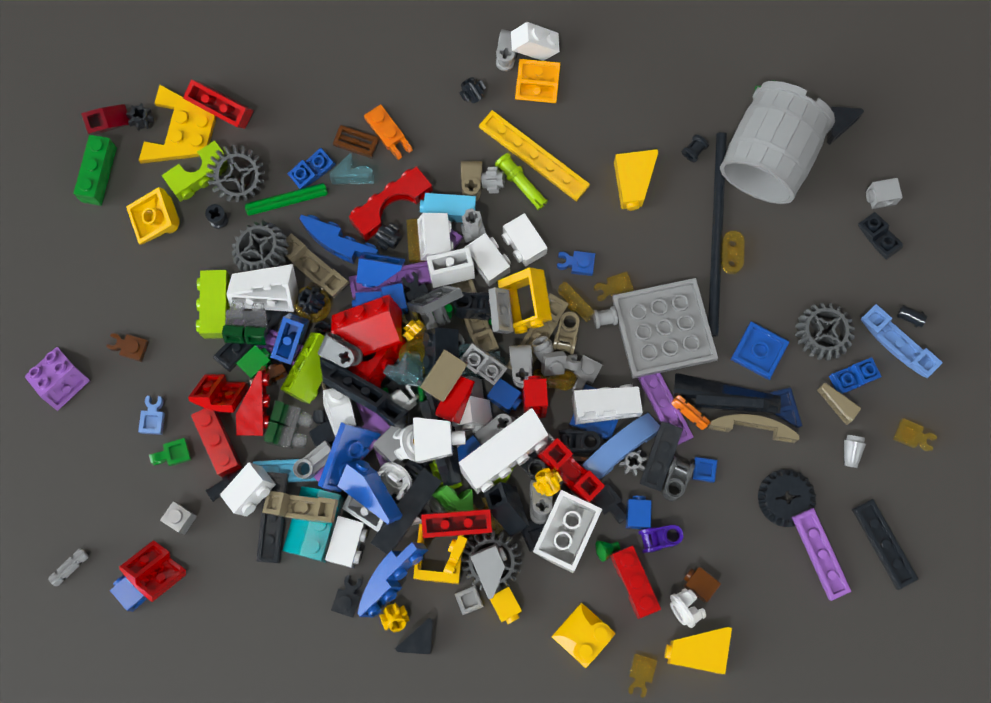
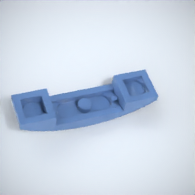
(898, 343)
(621, 445)

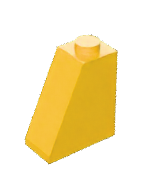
(633, 177)
(701, 651)

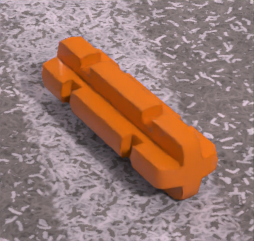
(690, 412)

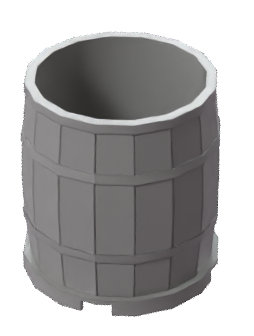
(776, 142)

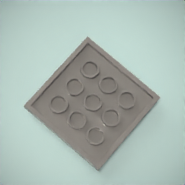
(664, 328)

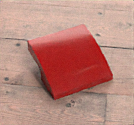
(218, 394)
(152, 571)

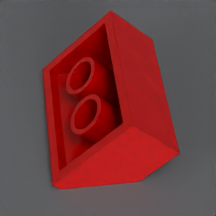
(370, 325)

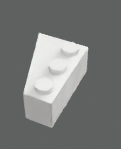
(606, 404)

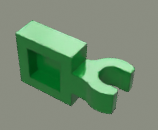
(174, 453)

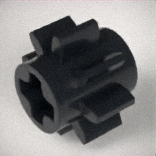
(472, 90)
(145, 115)
(388, 236)
(311, 300)
(415, 469)

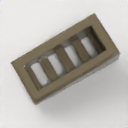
(839, 403)

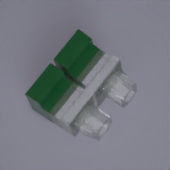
(245, 325)
(292, 418)

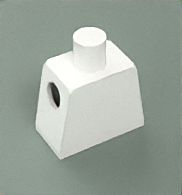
(435, 439)

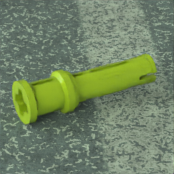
(515, 174)

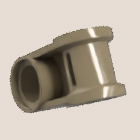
(471, 178)
(566, 337)

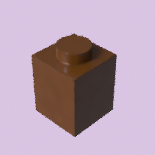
(701, 583)

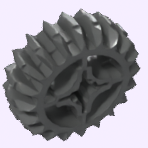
(244, 170)
(261, 243)
(811, 316)
(498, 541)

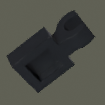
(608, 501)

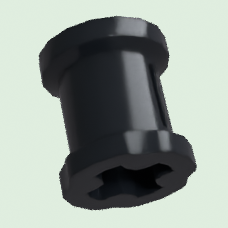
(695, 148)
(216, 210)

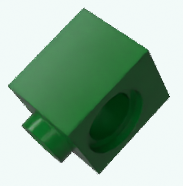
(254, 360)

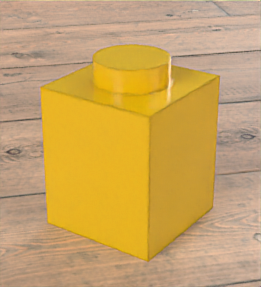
(506, 605)

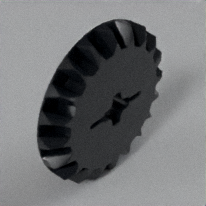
(775, 486)

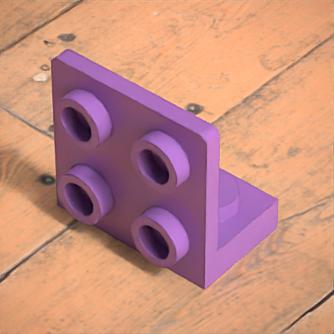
(56, 379)

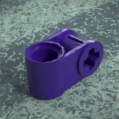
(659, 538)

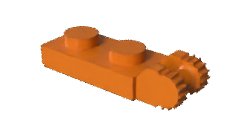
(387, 130)

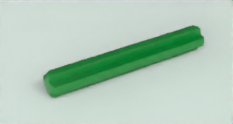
(286, 199)

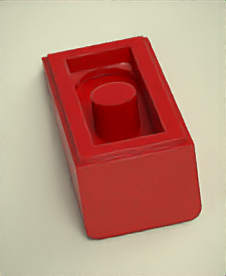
(455, 403)

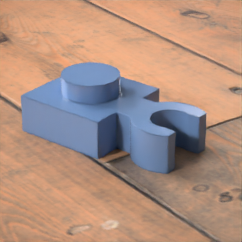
(152, 420)

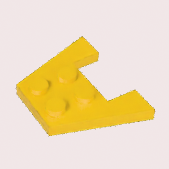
(187, 133)

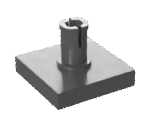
(435, 302)

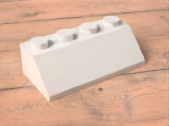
(504, 451)

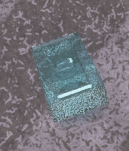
(345, 174)
(407, 372)

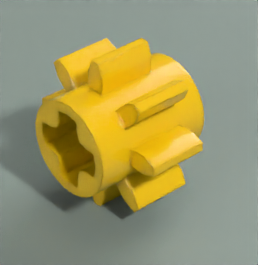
(547, 482)
(394, 617)

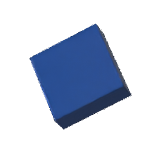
(704, 469)

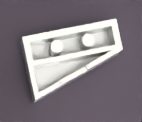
(271, 286)

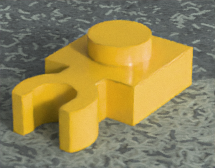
(412, 329)
(456, 549)

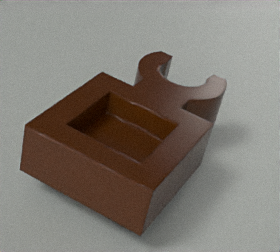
(131, 347)
(276, 373)

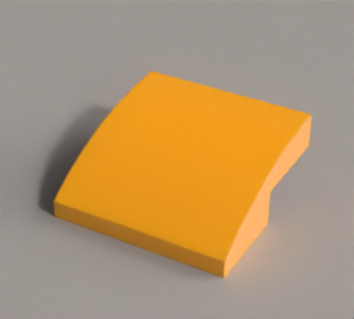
(537, 81)

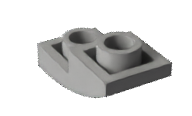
(483, 363)

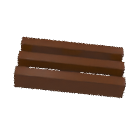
(375, 140)

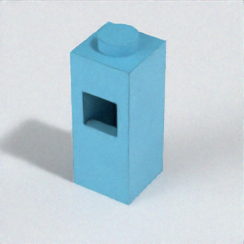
(444, 203)

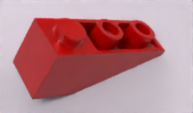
(252, 413)

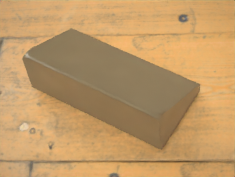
(443, 376)

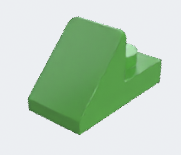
(451, 502)

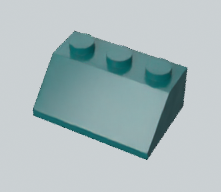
(308, 537)

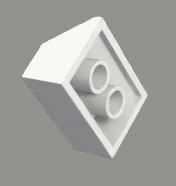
(567, 531)

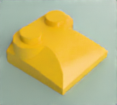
(153, 215)
(583, 635)

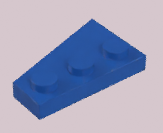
(348, 446)

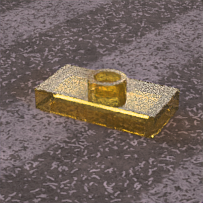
(575, 302)

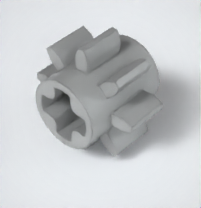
(493, 180)
(639, 460)

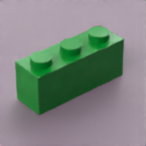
(95, 170)

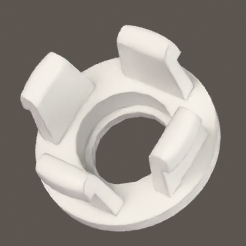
(402, 400)
(407, 448)
(391, 474)
(680, 604)

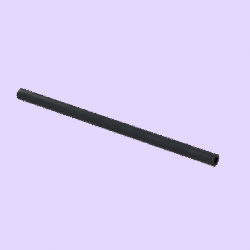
(717, 235)

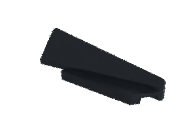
(363, 393)
(724, 396)
(447, 466)

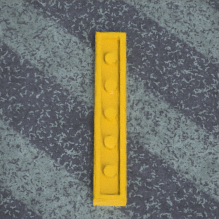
(534, 155)

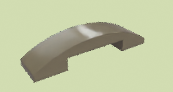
(314, 268)
(557, 309)
(478, 329)
(780, 431)
(300, 507)

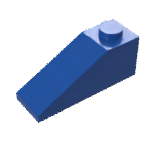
(368, 489)

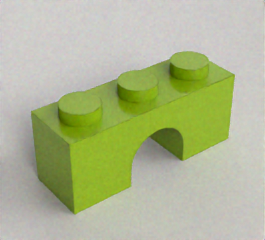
(185, 183)

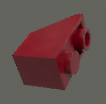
(105, 119)

